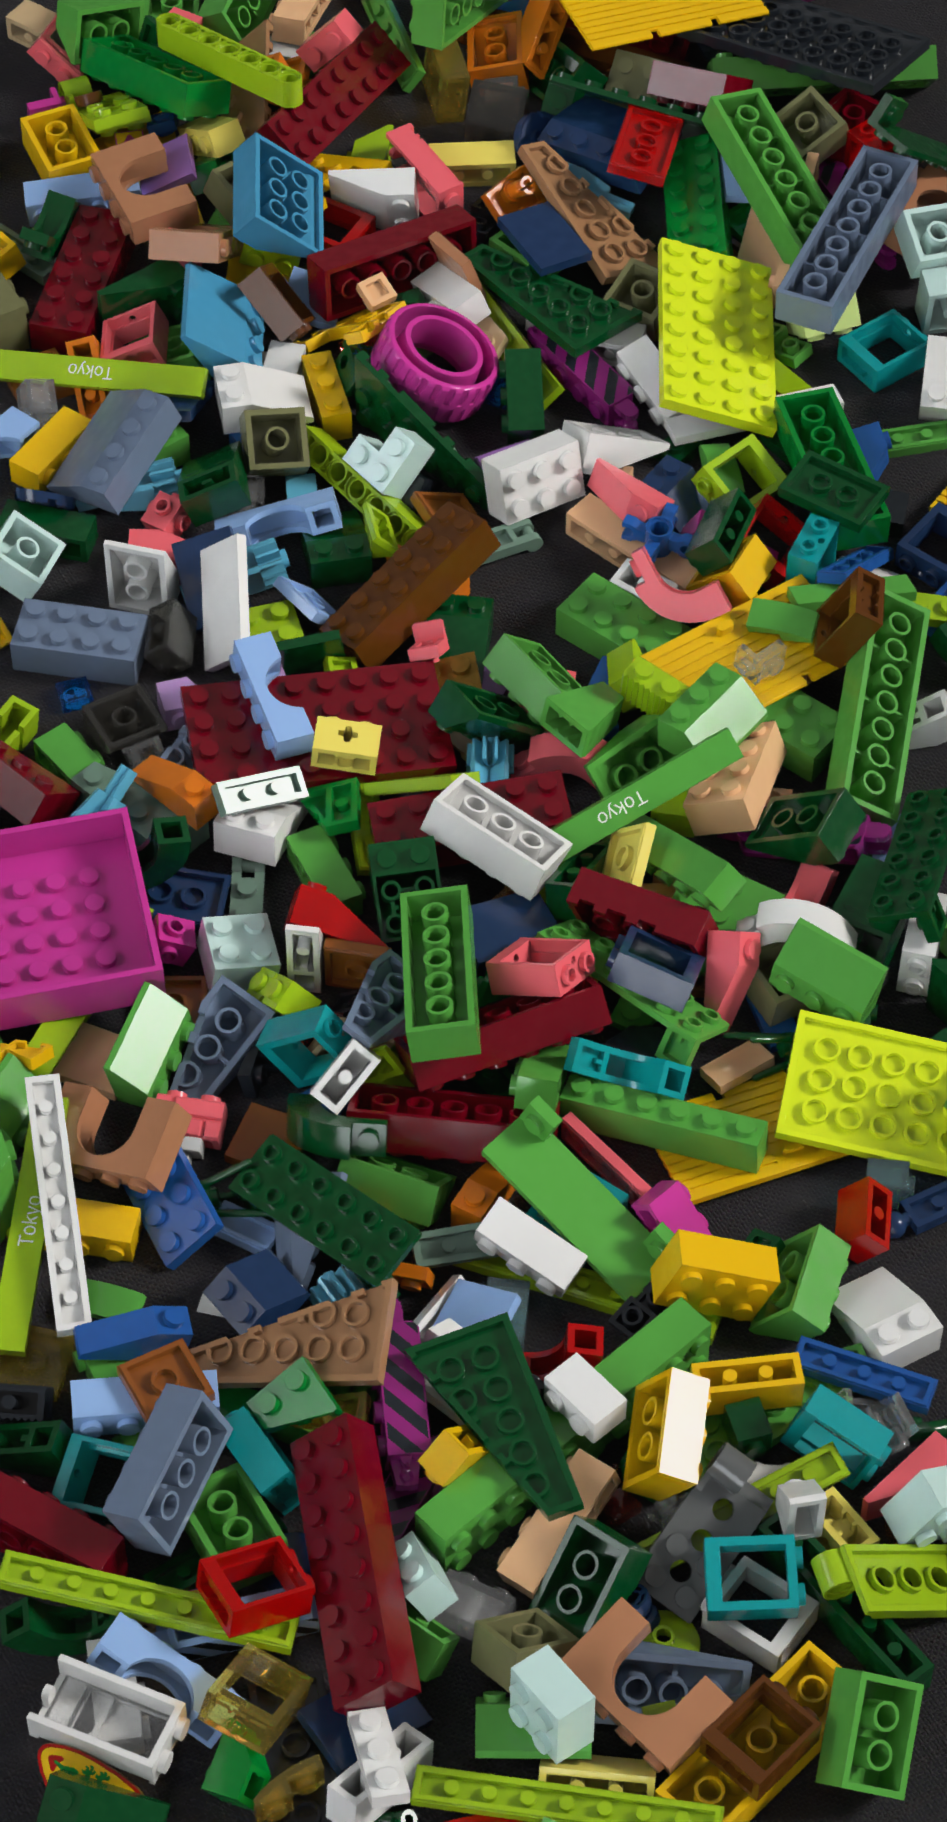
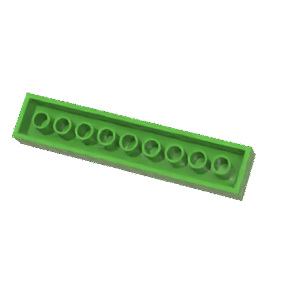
(606, 616)
(488, 1500)

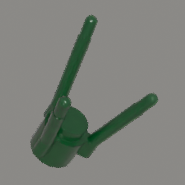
(784, 1046)
(216, 1197)

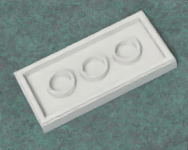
(224, 599)

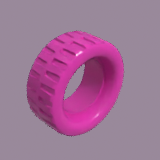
(438, 392)

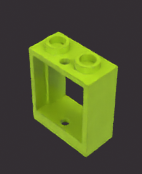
(754, 460)

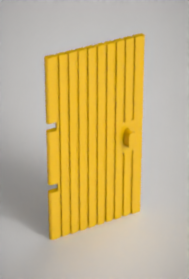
(630, 21)
(718, 639)
(783, 1157)

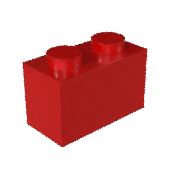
(864, 1218)

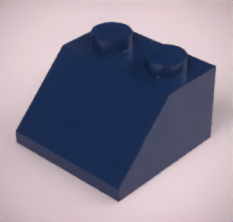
(674, 480)
(256, 1291)

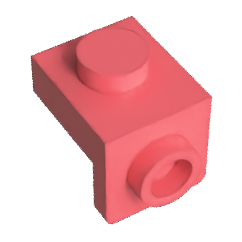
(430, 641)

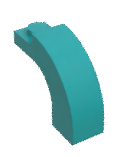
(627, 1068)

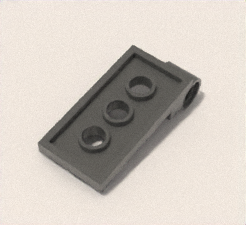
(722, 1478)

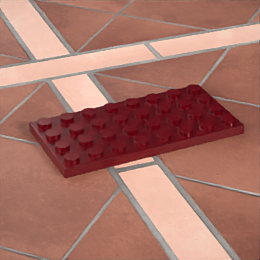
(397, 696)

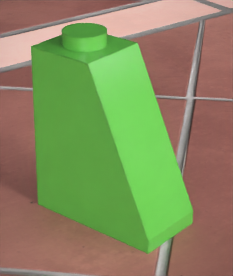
(582, 716)

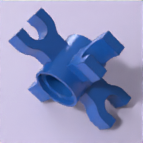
(658, 533)

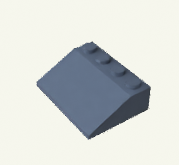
(116, 448)

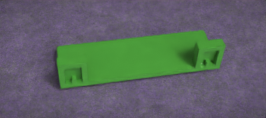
(684, 1029)
(575, 1200)

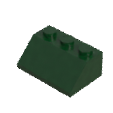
(481, 714)

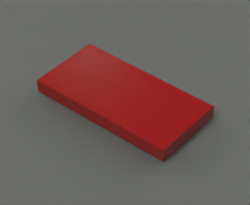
(645, 145)

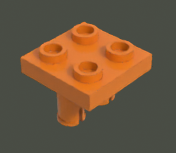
(513, 193)

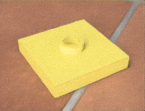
(629, 853)

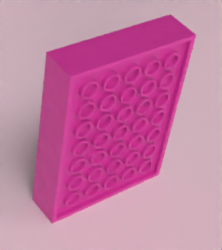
(73, 920)

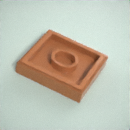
(455, 260)

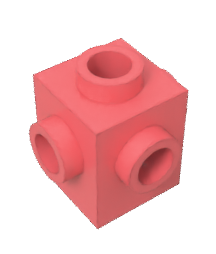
(166, 514)

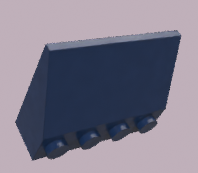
(587, 136)

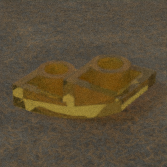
(277, 1796)

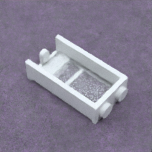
(110, 1719)

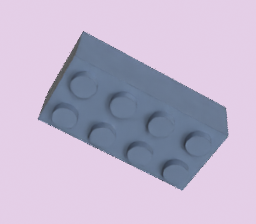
(79, 642)
(167, 1469)

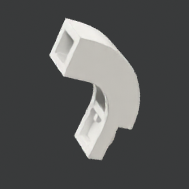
(778, 917)

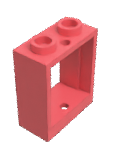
(122, 330)
(540, 967)

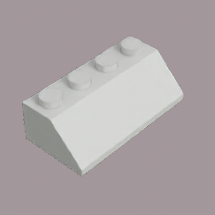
(495, 836)

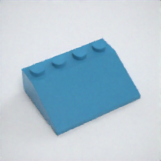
(276, 199)
(219, 320)

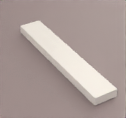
(690, 429)

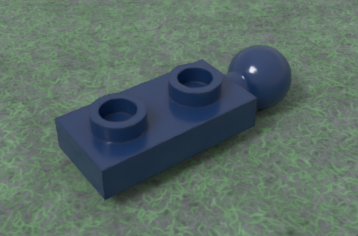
(920, 1211)

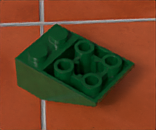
(214, 484)
(398, 869)
(875, 938)

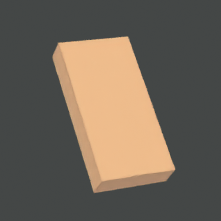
(736, 1066)

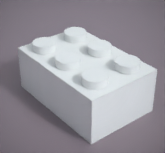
(533, 477)

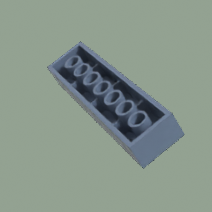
(846, 239)

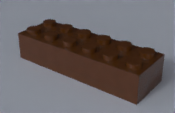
(412, 584)

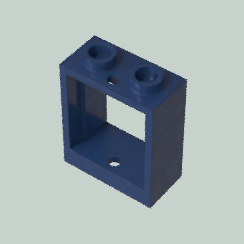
(913, 560)
(654, 968)

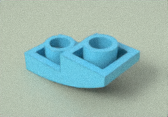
(300, 484)

